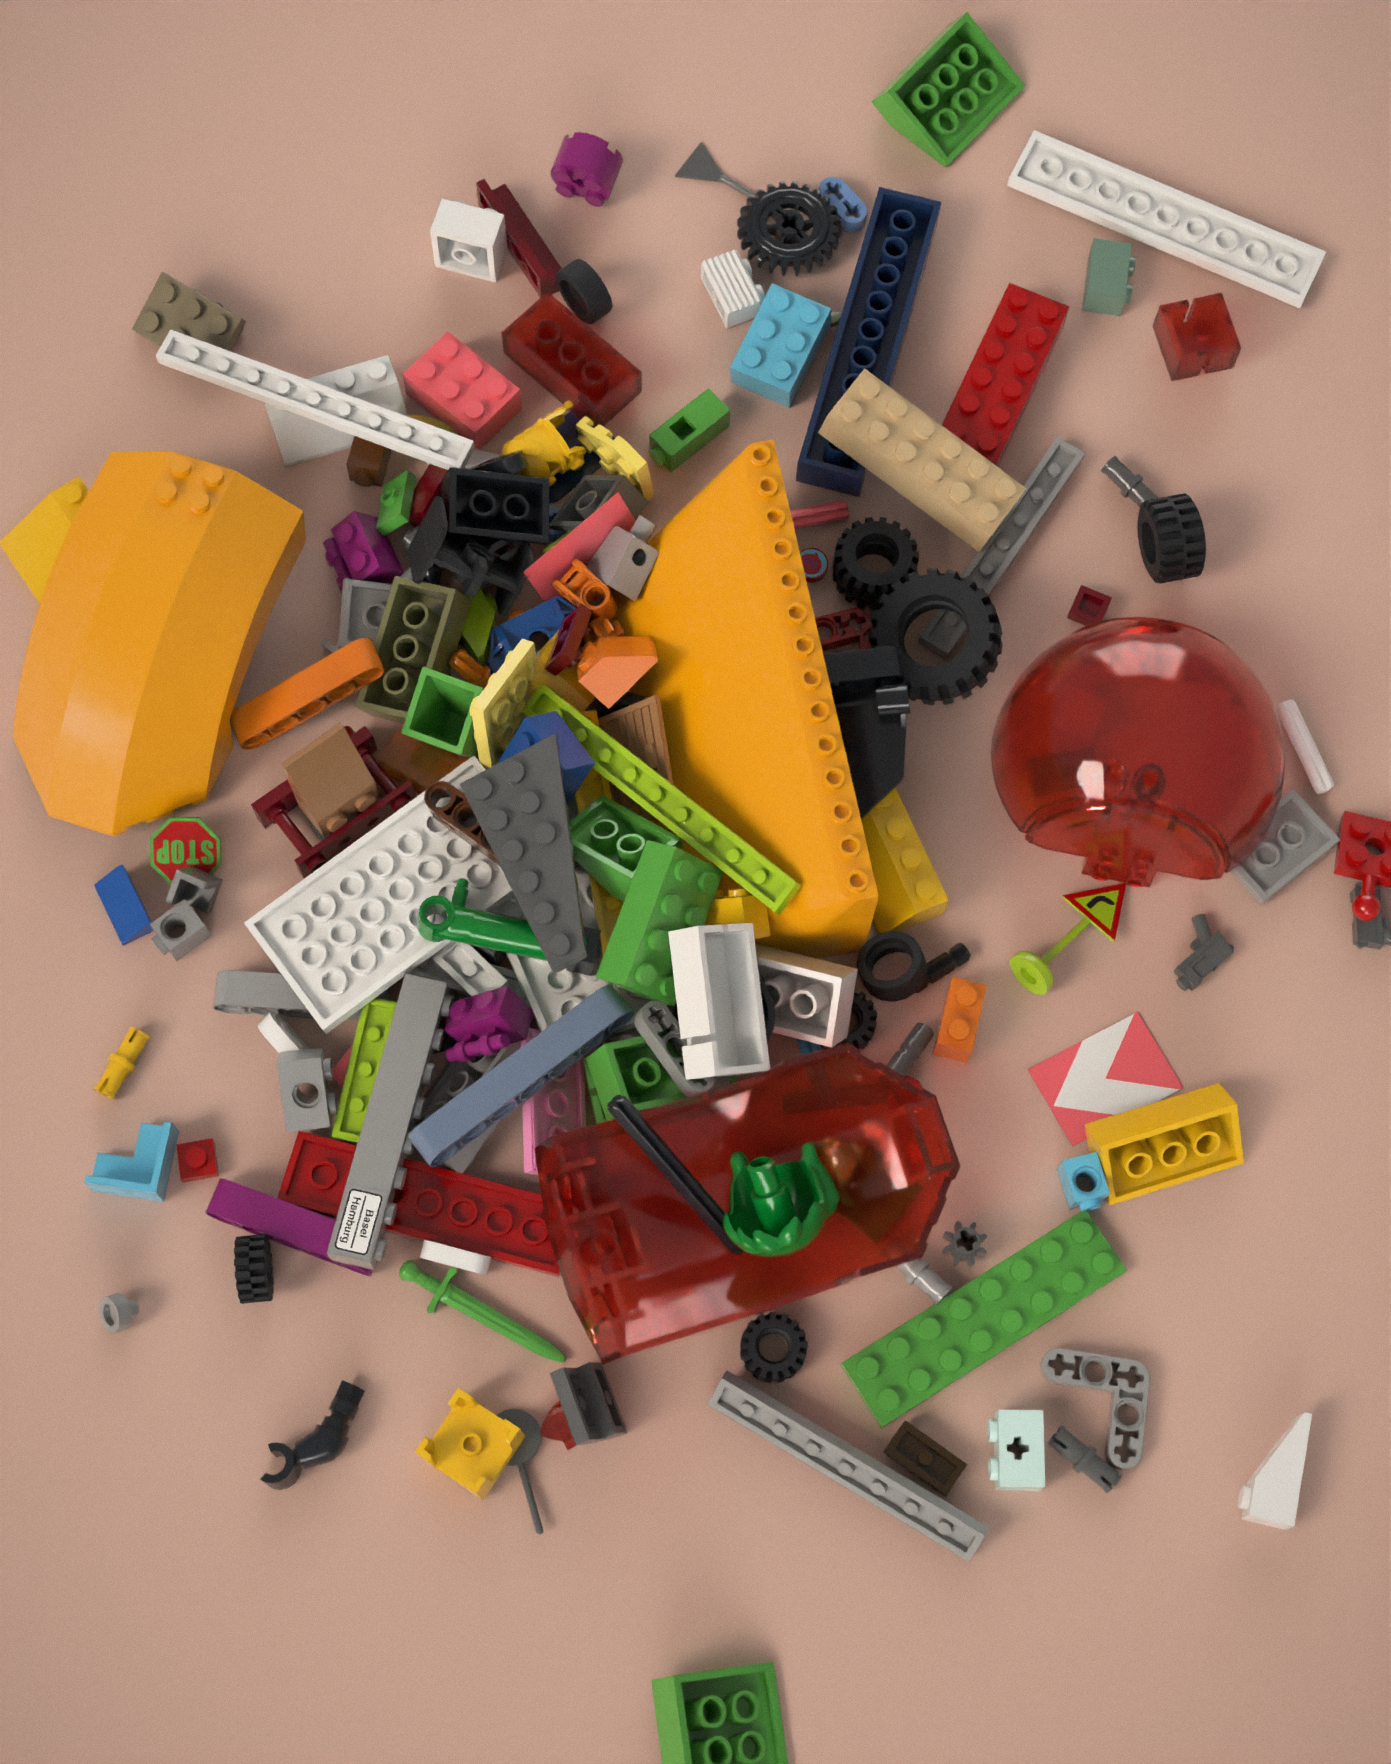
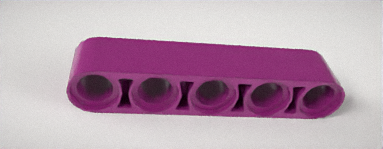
(276, 1218)

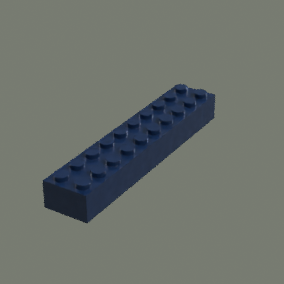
(870, 325)

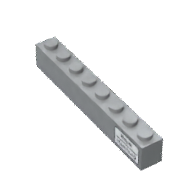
(389, 1121)

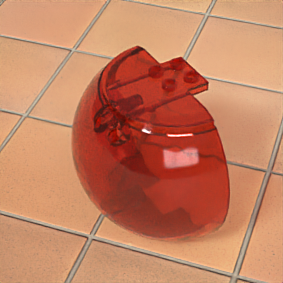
(1140, 752)

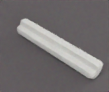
(1305, 746)

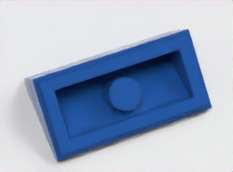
(123, 905)

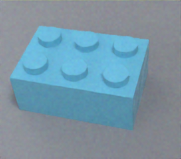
(780, 345)

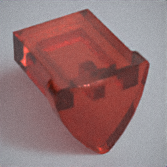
(556, 1426)

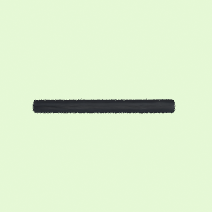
(671, 1167)

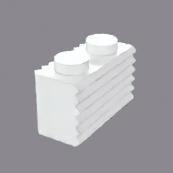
(731, 287)

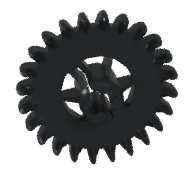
(790, 242)

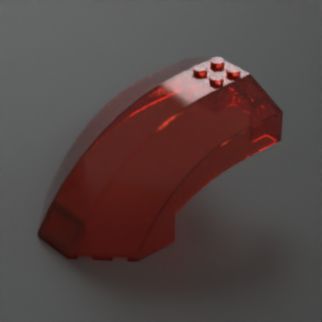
(654, 1271)

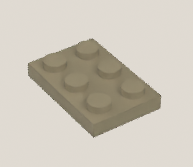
(187, 312)

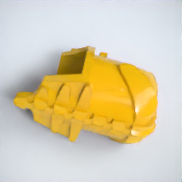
(545, 447)

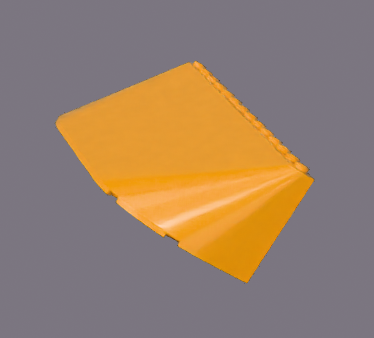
(753, 700)

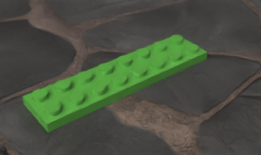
(983, 1318)

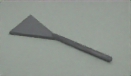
(702, 167)

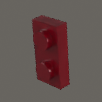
(570, 635)

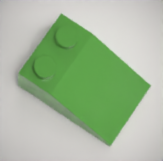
(611, 841)

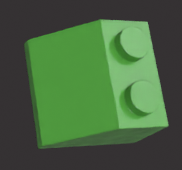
(632, 1071)

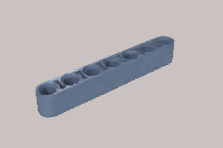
(521, 1075)

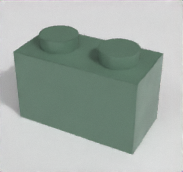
(1107, 277)

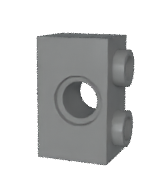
(303, 1110)

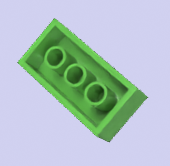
(665, 895)

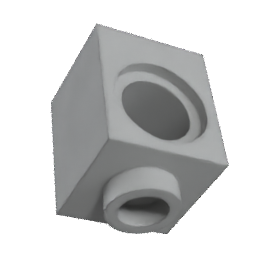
(183, 916)

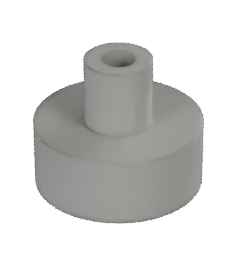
(117, 1312)

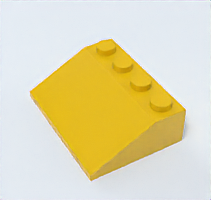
(40, 534)

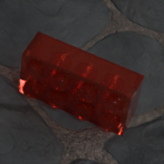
(571, 361)

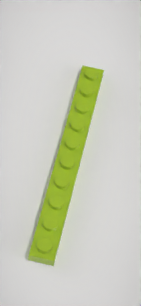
(672, 806)

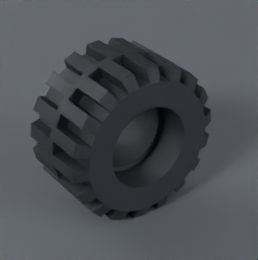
(1171, 538)
(878, 539)

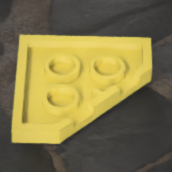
(616, 455)
(501, 703)

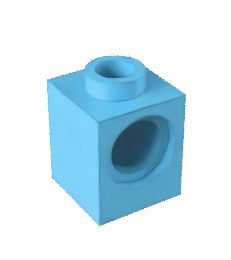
(1090, 1168)

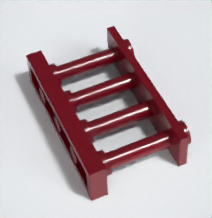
(277, 803)

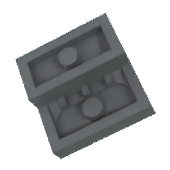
(588, 1403)

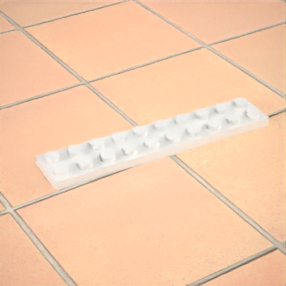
(1166, 219)

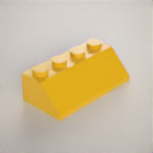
(901, 868)
(1167, 1142)

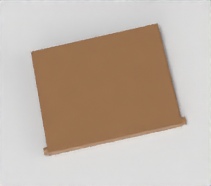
(643, 733)

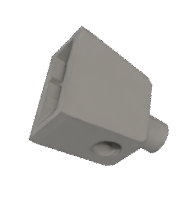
(625, 558)

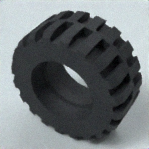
(949, 593)

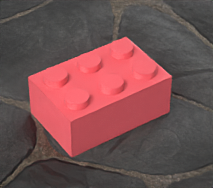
(462, 390)

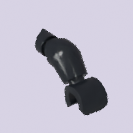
(322, 1444)

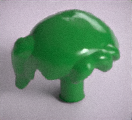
(778, 1205)

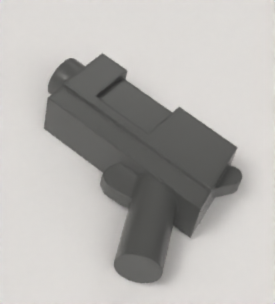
(1373, 932)
(1208, 955)

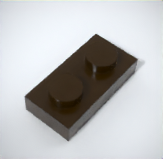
(925, 1458)

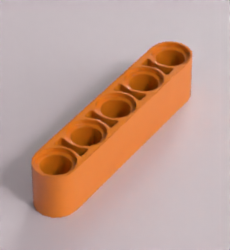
(307, 693)

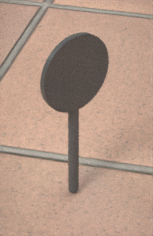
(524, 1453)

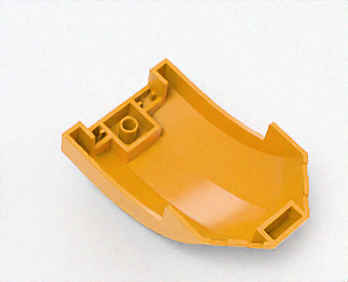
(149, 637)

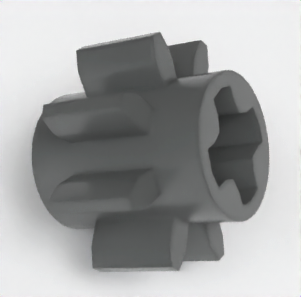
(960, 1253)

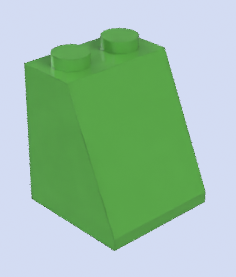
(442, 712)

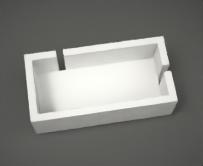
(719, 1000)

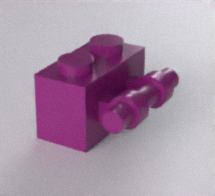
(361, 551)
(486, 1024)

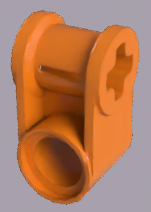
(583, 587)

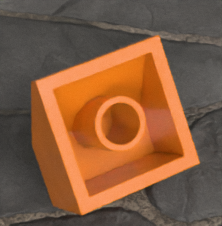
(614, 665)

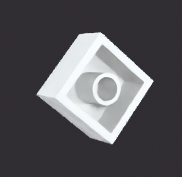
(469, 240)

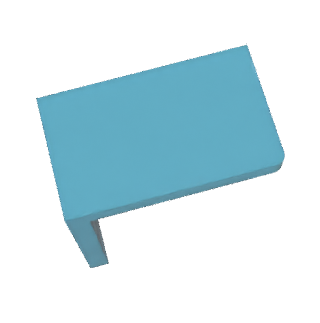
(144, 1174)

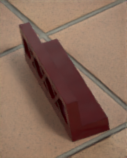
(522, 238)

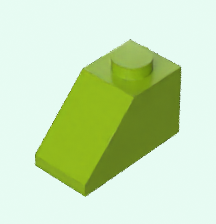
(478, 626)

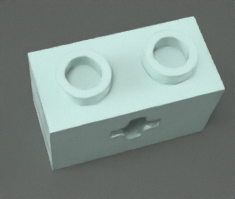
(1027, 1430)

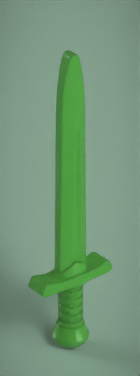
(477, 1310)

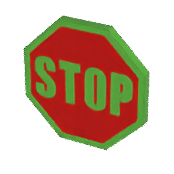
(183, 844)

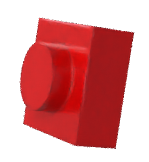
(197, 1160)

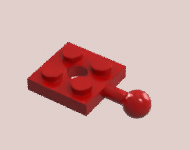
(1357, 863)

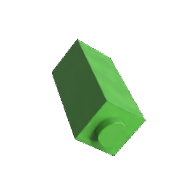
(689, 430)

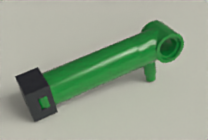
(490, 929)

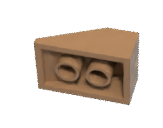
(330, 780)

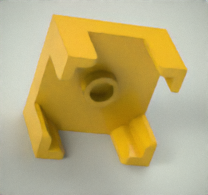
(471, 1445)

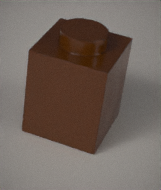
(367, 462)

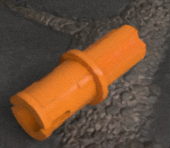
(469, 668)

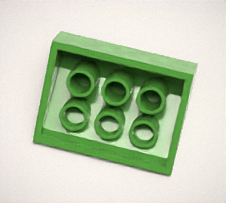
(949, 91)
(720, 1717)

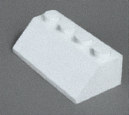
(306, 439)

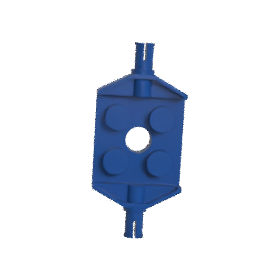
(541, 619)

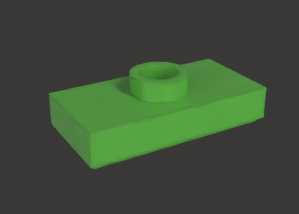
(396, 503)

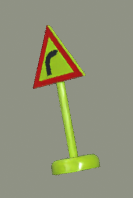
(1098, 907)

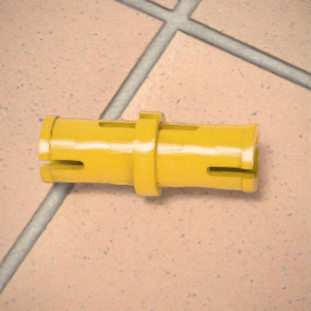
(121, 1063)

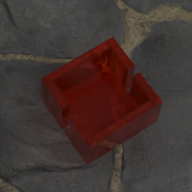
(1202, 342)

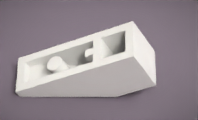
(1275, 1485)

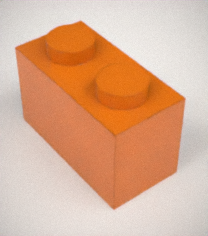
(959, 1019)

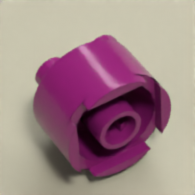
(586, 168)

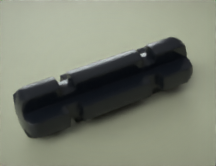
(945, 964)

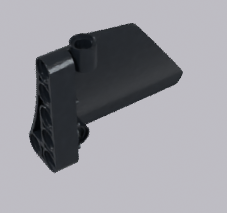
(872, 718)

